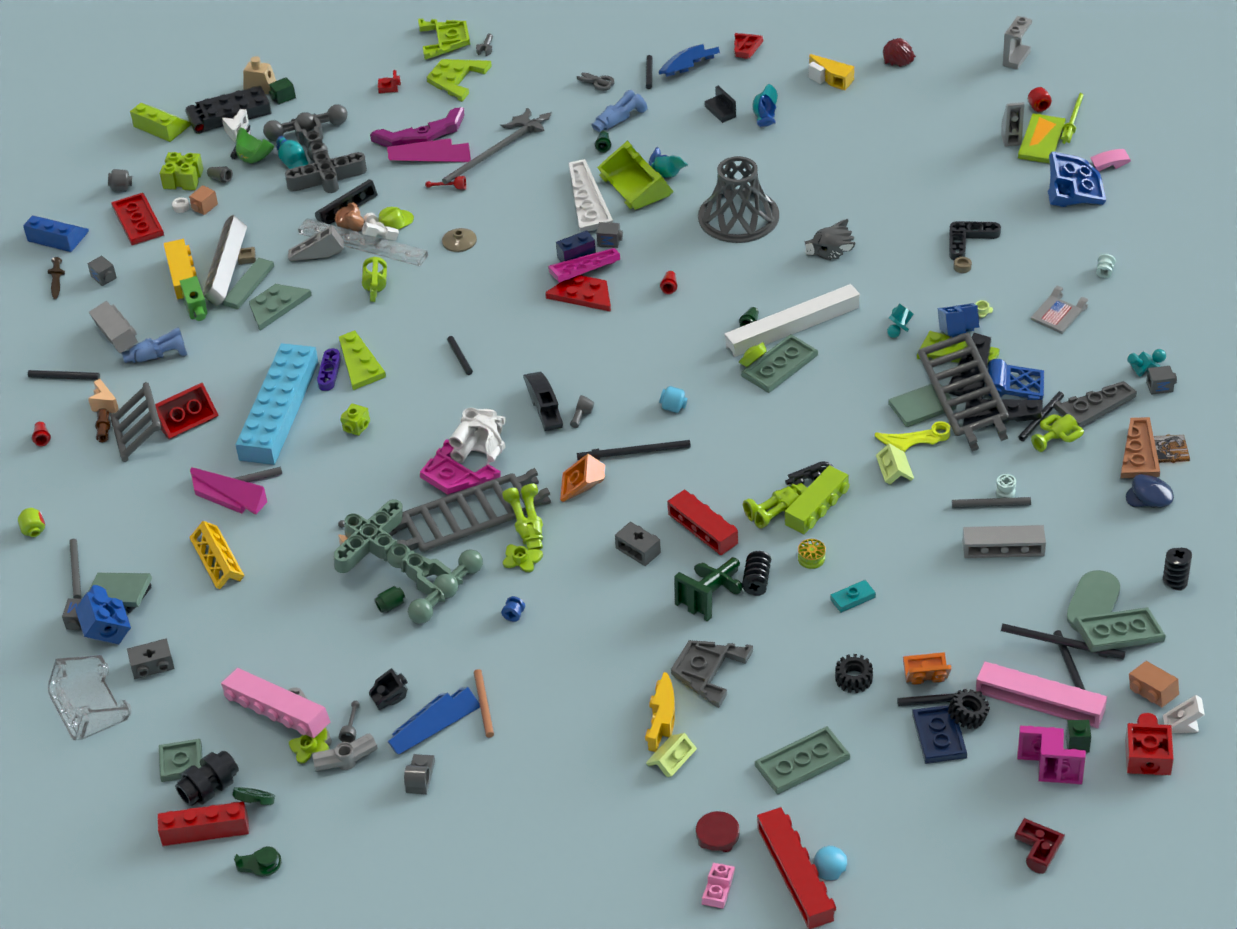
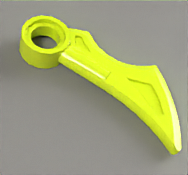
(906, 440)

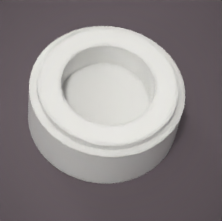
(181, 205)

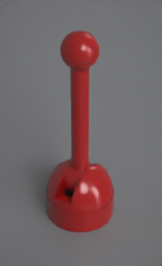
(459, 183)

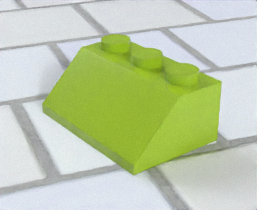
(158, 122)

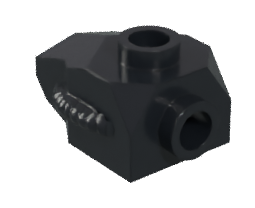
(389, 689)

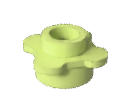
(983, 308)

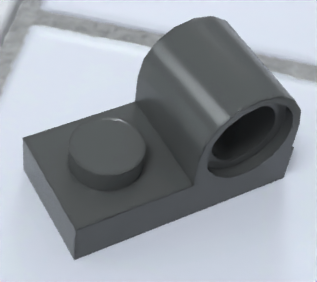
(418, 774)

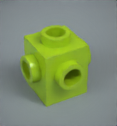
(355, 419)

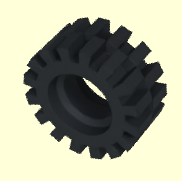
(853, 664)
(964, 716)

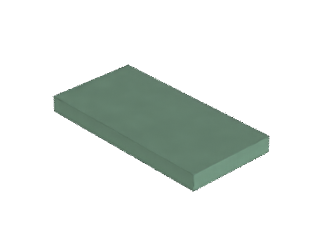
(779, 363)
(1119, 629)
(802, 760)

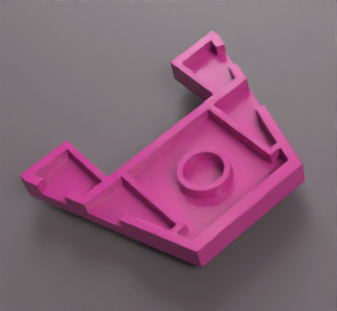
(450, 475)

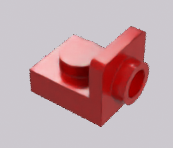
(389, 85)

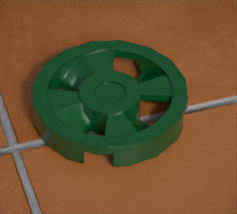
(252, 795)

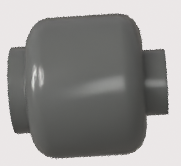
(119, 180)

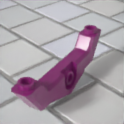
(421, 134)

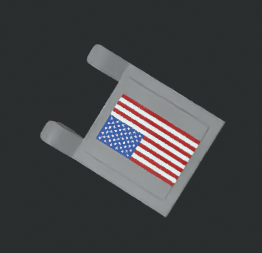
(1057, 313)

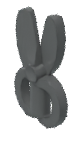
(601, 80)

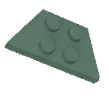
(276, 302)

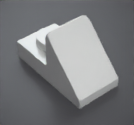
(232, 126)
(1184, 716)

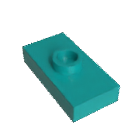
(852, 596)

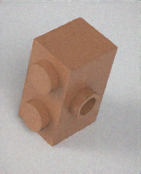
(1154, 684)

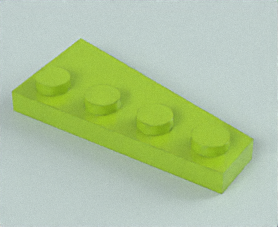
(359, 360)

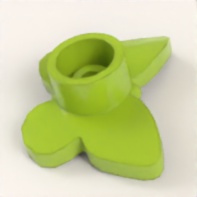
(521, 557)
(306, 745)

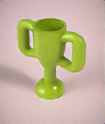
(1063, 427)

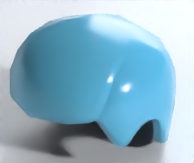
(830, 862)

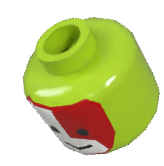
(31, 522)

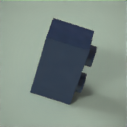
(575, 246)

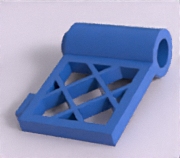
(1001, 376)

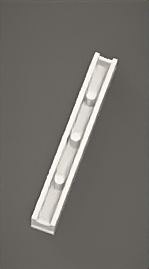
(793, 319)

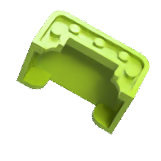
(633, 177)

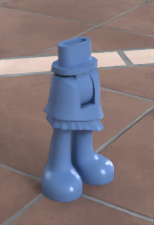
(620, 111)
(153, 349)

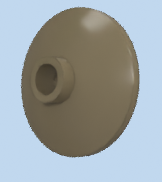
(459, 239)

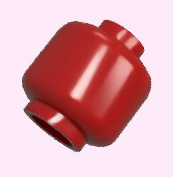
(1039, 99)

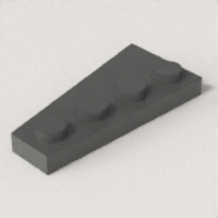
(1096, 404)

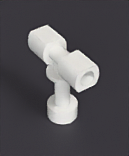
(373, 227)

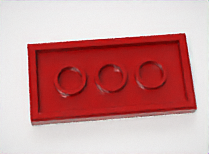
(137, 218)

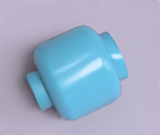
(673, 399)

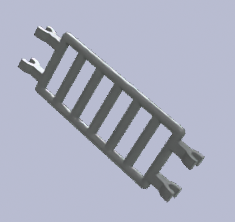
(517, 482)

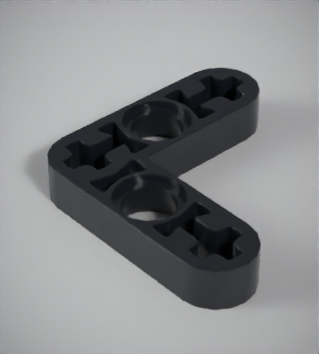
(962, 229)

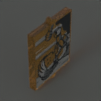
(1171, 448)

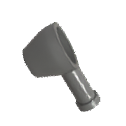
(583, 406)

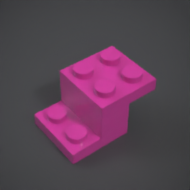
(1055, 763)

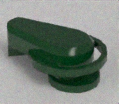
(260, 862)

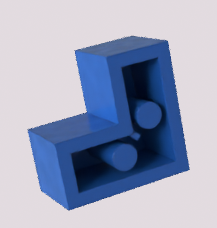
(958, 319)

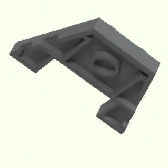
(700, 663)

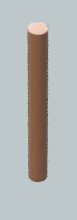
(483, 703)

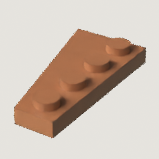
(1140, 450)

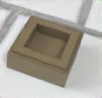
(247, 255)

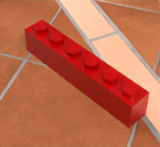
(796, 868)

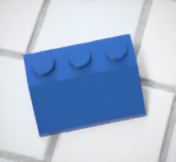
(53, 233)

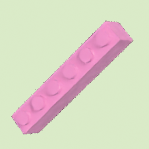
(1041, 694)
(275, 703)

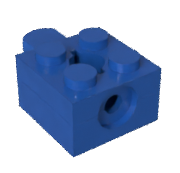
(102, 616)

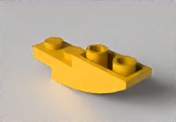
(662, 713)

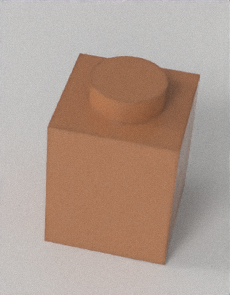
(203, 200)

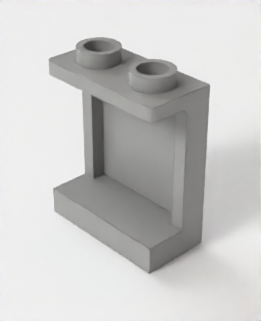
(1014, 51)

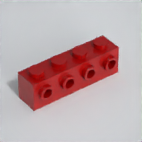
(703, 522)
(203, 823)

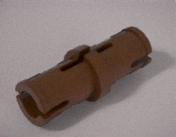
(102, 425)

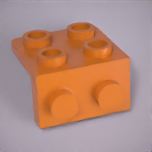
(926, 667)

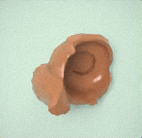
(350, 218)

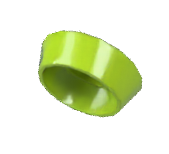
(753, 354)

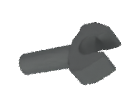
(485, 46)

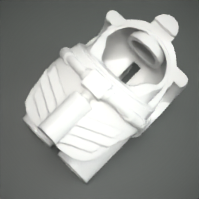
(478, 432)

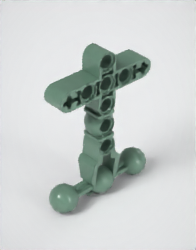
(374, 537)

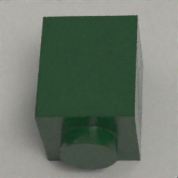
(282, 91)
(1078, 735)

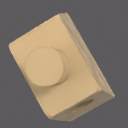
(258, 74)

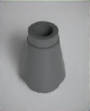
(221, 174)

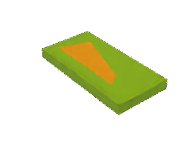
(1041, 138)

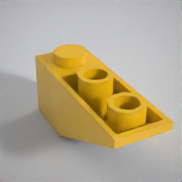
(836, 73)

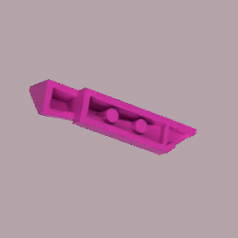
(434, 150)
(228, 491)

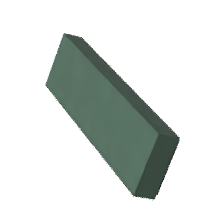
(248, 283)

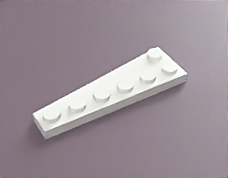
(588, 199)

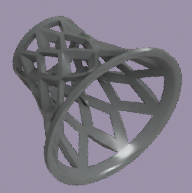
(726, 187)

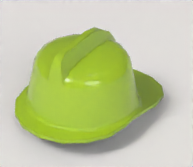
(395, 217)

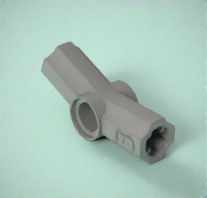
(344, 754)

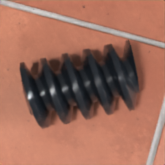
(1177, 568)
(756, 573)

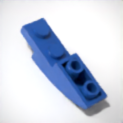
(686, 59)

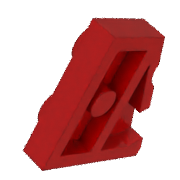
(746, 44)

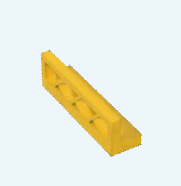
(217, 549)

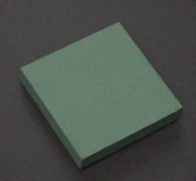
(177, 757)

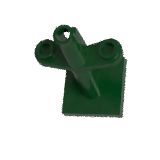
(699, 594)

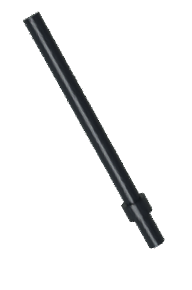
(596, 453)
(1059, 640)

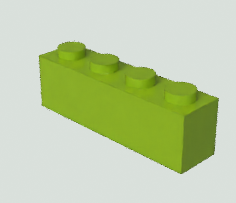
(817, 499)

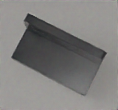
(721, 105)

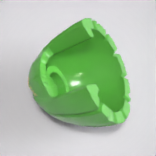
(251, 149)

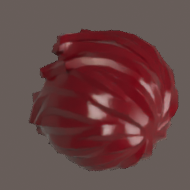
(898, 52)

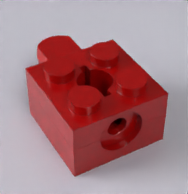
(1148, 743)

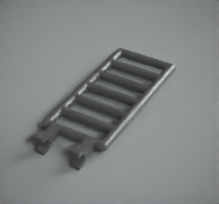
(947, 404)

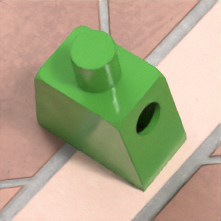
(195, 306)

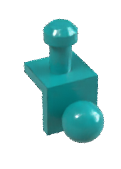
(900, 316)
(1144, 361)

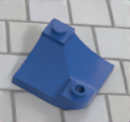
(1074, 181)

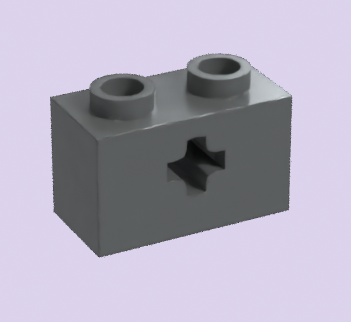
(637, 543)
(150, 658)

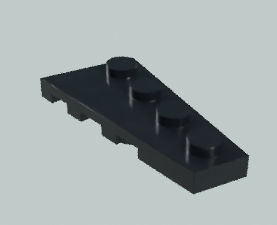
(983, 345)
(1017, 409)

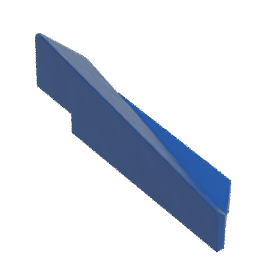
(433, 717)

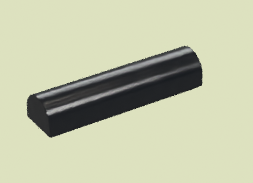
(358, 195)

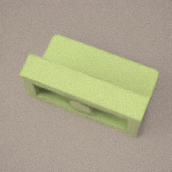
(893, 464)
(672, 754)

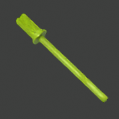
(1069, 128)

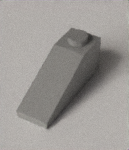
(1012, 124)
(321, 245)

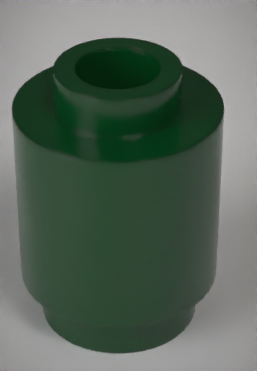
(389, 599)

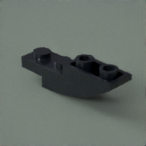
(544, 400)

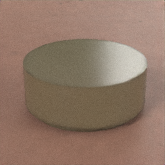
(962, 264)

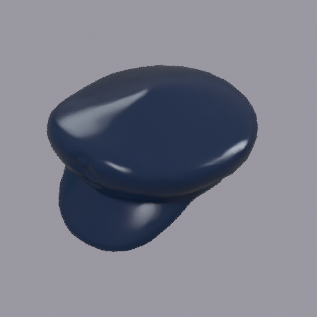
(1149, 492)

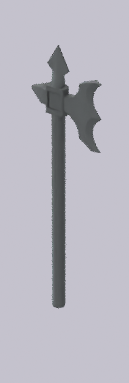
(522, 120)

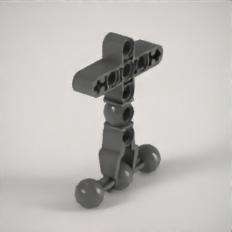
(323, 169)

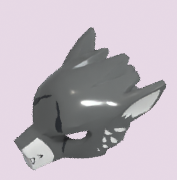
(835, 238)

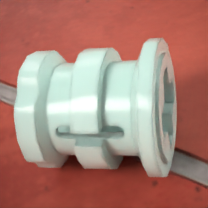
(1105, 265)

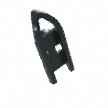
(809, 472)

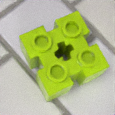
(181, 171)

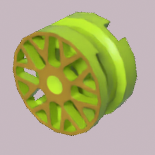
(811, 555)

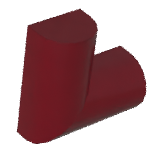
(1044, 843)

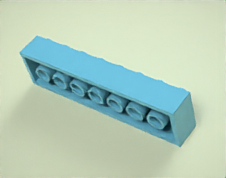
(277, 404)

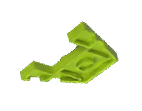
(450, 34)
(451, 72)

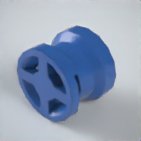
(513, 609)

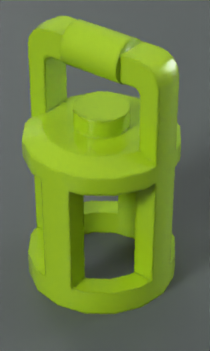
(374, 280)

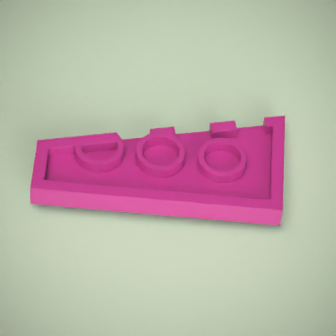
(578, 266)

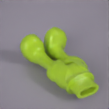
(780, 499)
(531, 527)

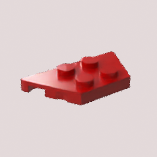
(583, 292)

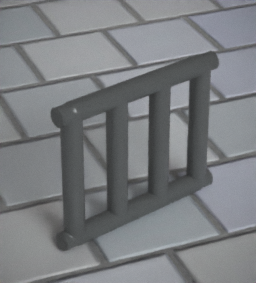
(120, 427)

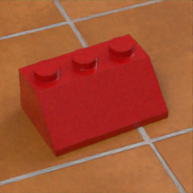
(185, 410)

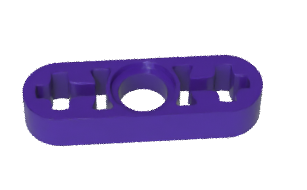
(331, 375)

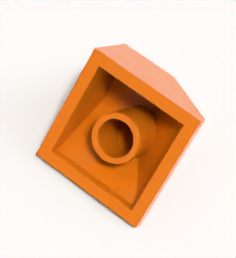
(581, 477)

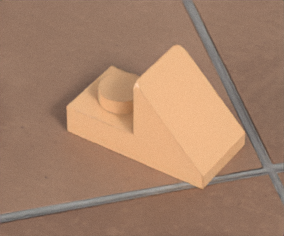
(103, 398)

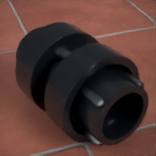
(198, 783)

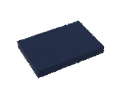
(938, 735)

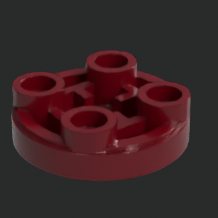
(717, 831)

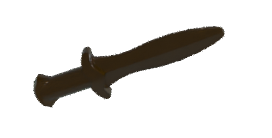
(56, 272)

